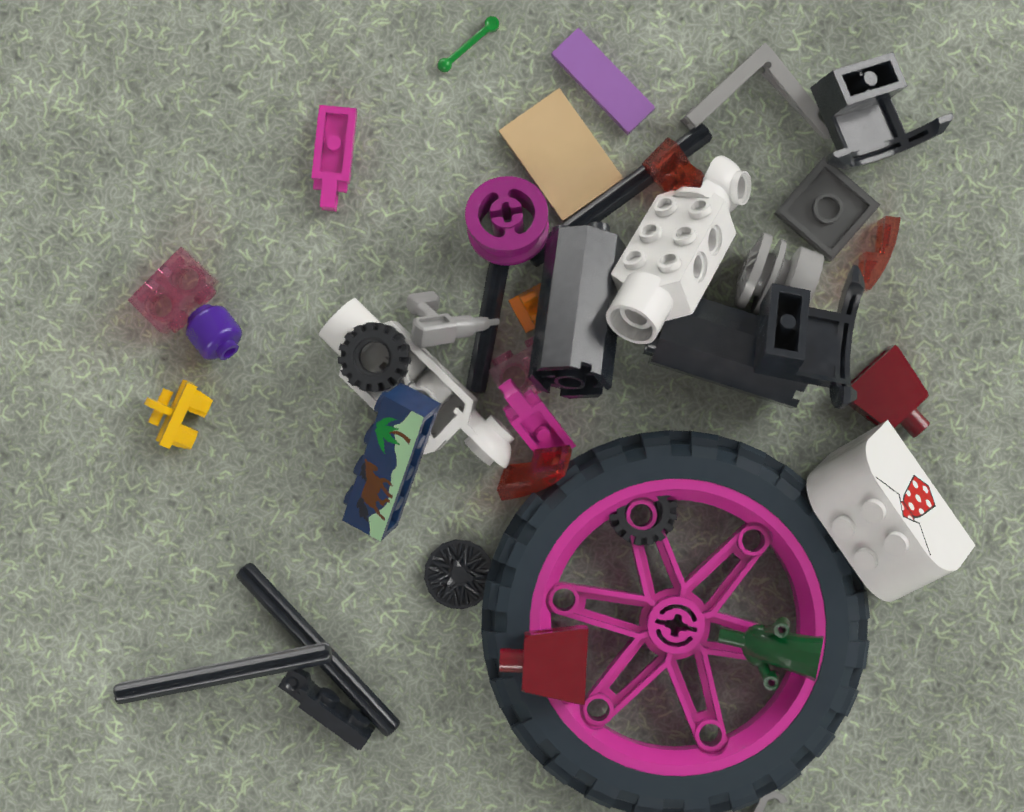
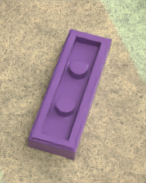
(603, 81)

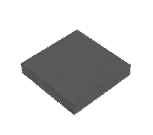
(827, 209)

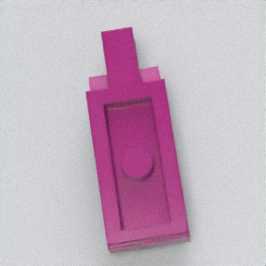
(333, 153)
(533, 419)

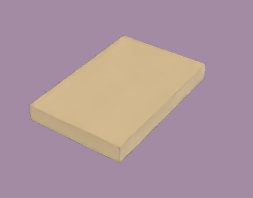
(560, 155)

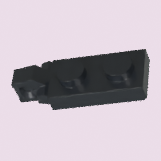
(327, 709)

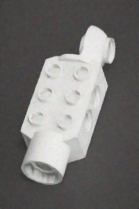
(676, 252)
(425, 374)

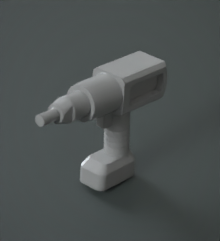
(440, 329)

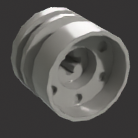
(764, 268)

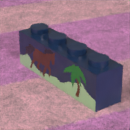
(390, 460)

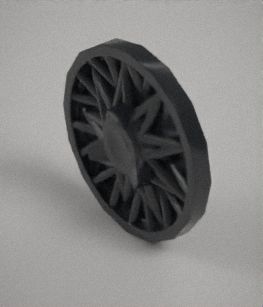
(457, 573)

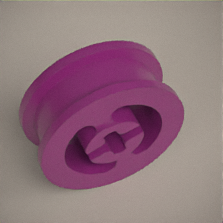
(504, 200)

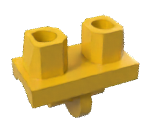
(185, 400)

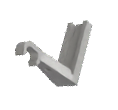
(776, 74)

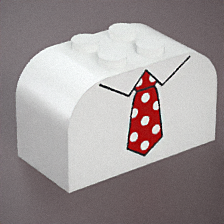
(886, 514)

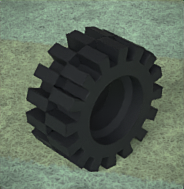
(351, 357)
(666, 517)

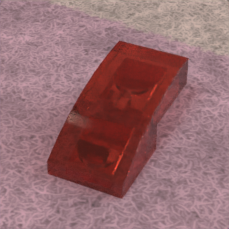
(672, 168)
(874, 263)
(544, 470)

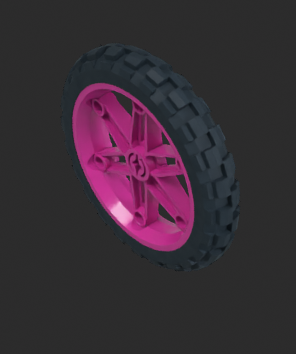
(736, 765)

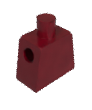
(890, 392)
(551, 662)

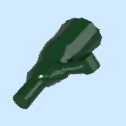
(778, 648)

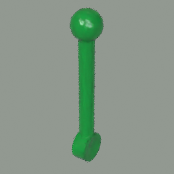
(491, 25)

